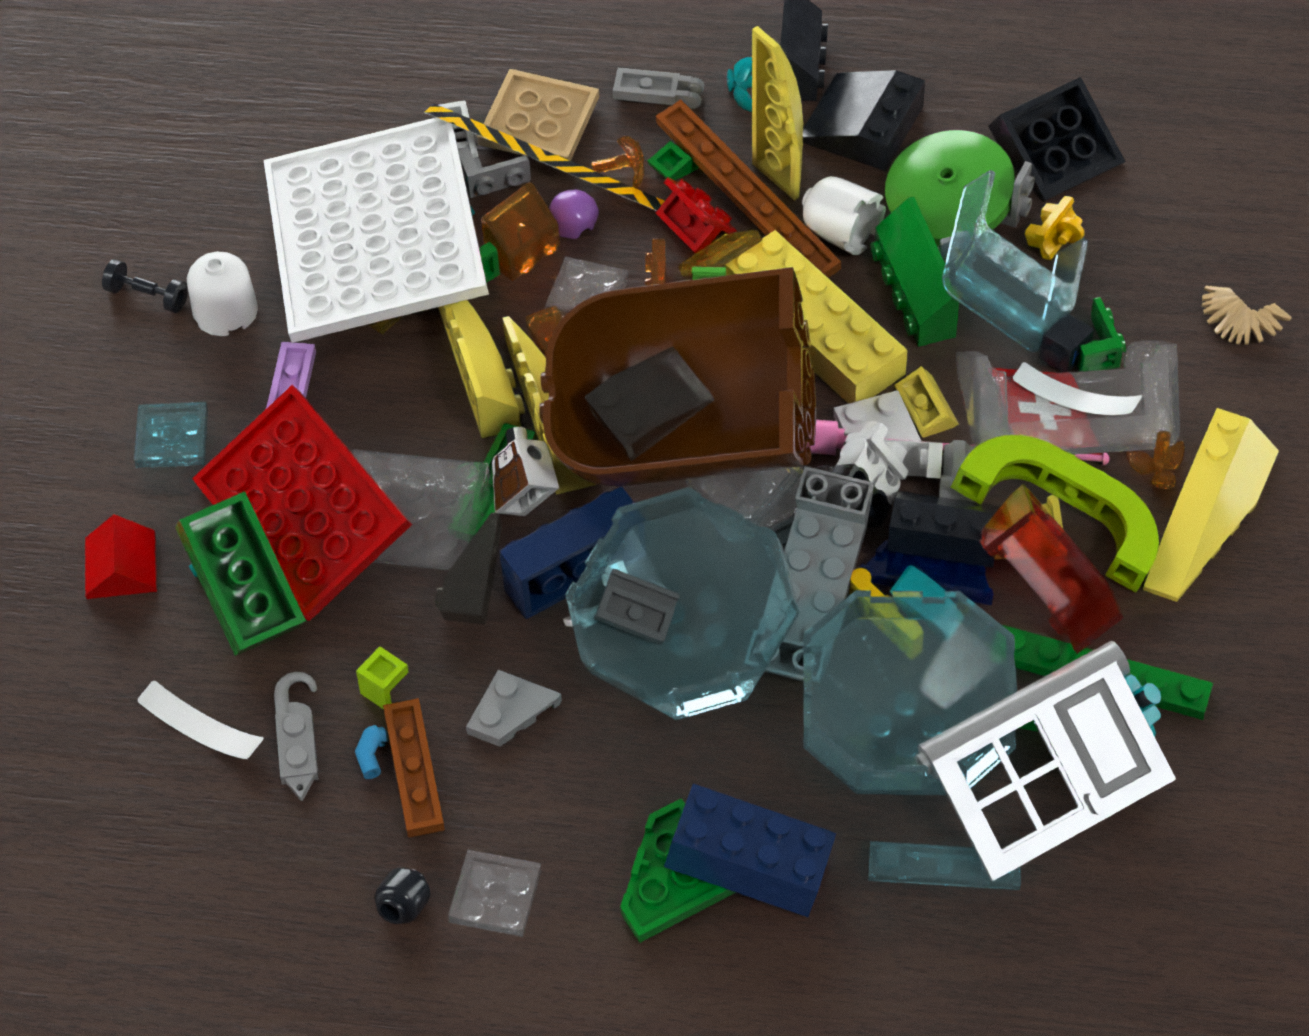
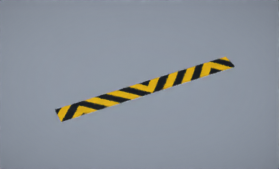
(545, 156)

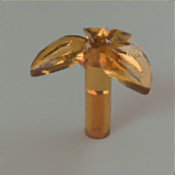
(634, 158)
(1164, 458)

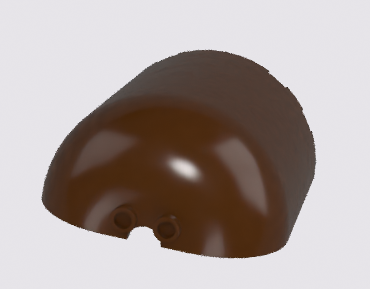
(736, 335)

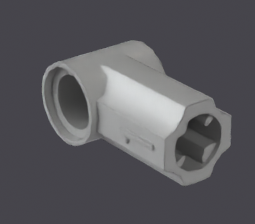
(953, 457)

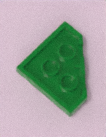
(657, 894)

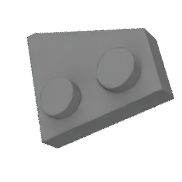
(509, 707)

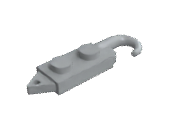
(295, 736)

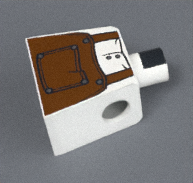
(522, 474)

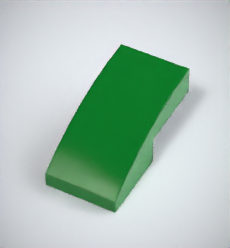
(672, 162)

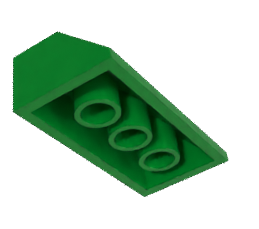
(915, 273)

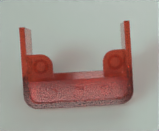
(1053, 567)

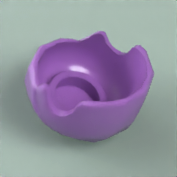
(574, 212)

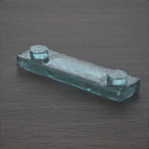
(934, 866)

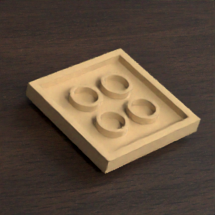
(541, 112)

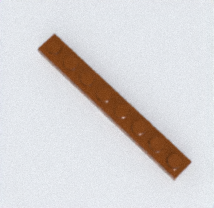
(742, 185)

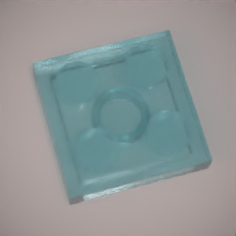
(171, 434)

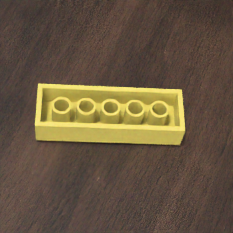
(846, 342)

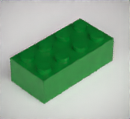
(240, 573)

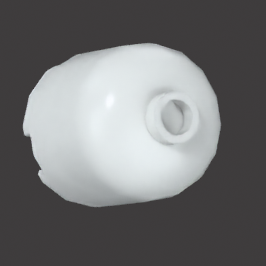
(842, 213)
(221, 293)

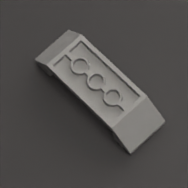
(821, 554)

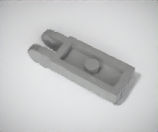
(657, 87)

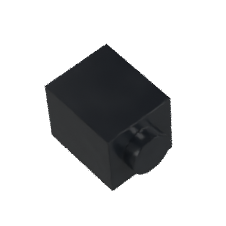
(1062, 342)

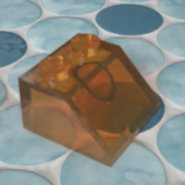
(521, 231)

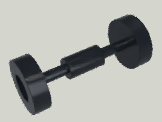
(116, 275)

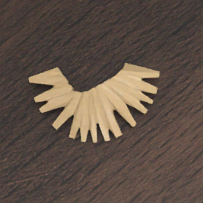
(1239, 319)

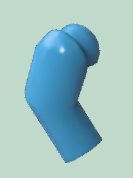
(365, 750)

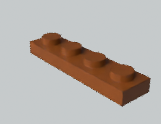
(413, 768)

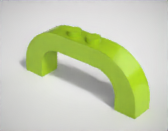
(1074, 483)

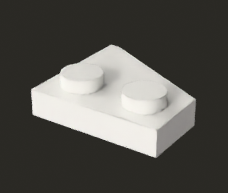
(885, 408)

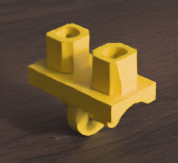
(1058, 228)

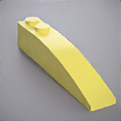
(776, 115)
(529, 365)
(481, 369)
(1213, 501)

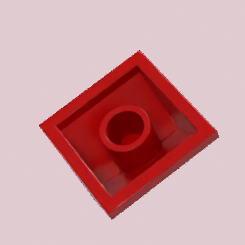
(120, 559)

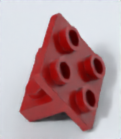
(692, 215)

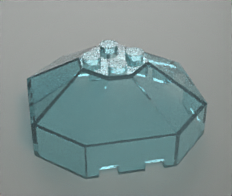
(728, 614)
(895, 676)

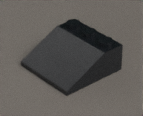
(866, 115)
(1060, 138)

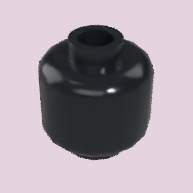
(402, 895)

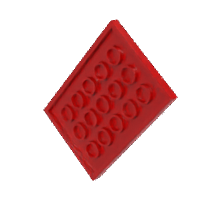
(309, 496)

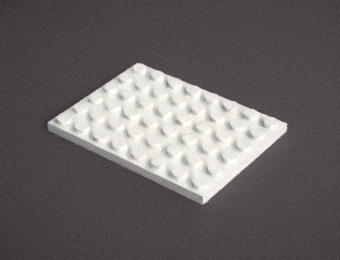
(373, 229)

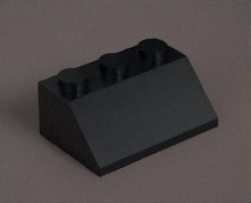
(801, 43)
(940, 528)

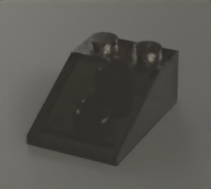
(648, 401)

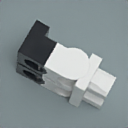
(873, 460)

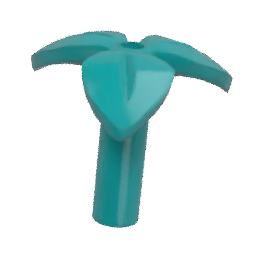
(741, 80)

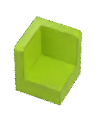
(380, 675)

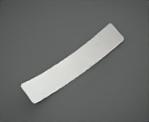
(1072, 397)
(196, 724)

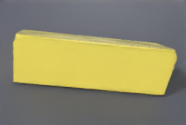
(926, 403)

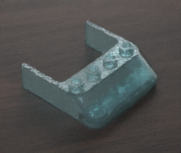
(1001, 279)

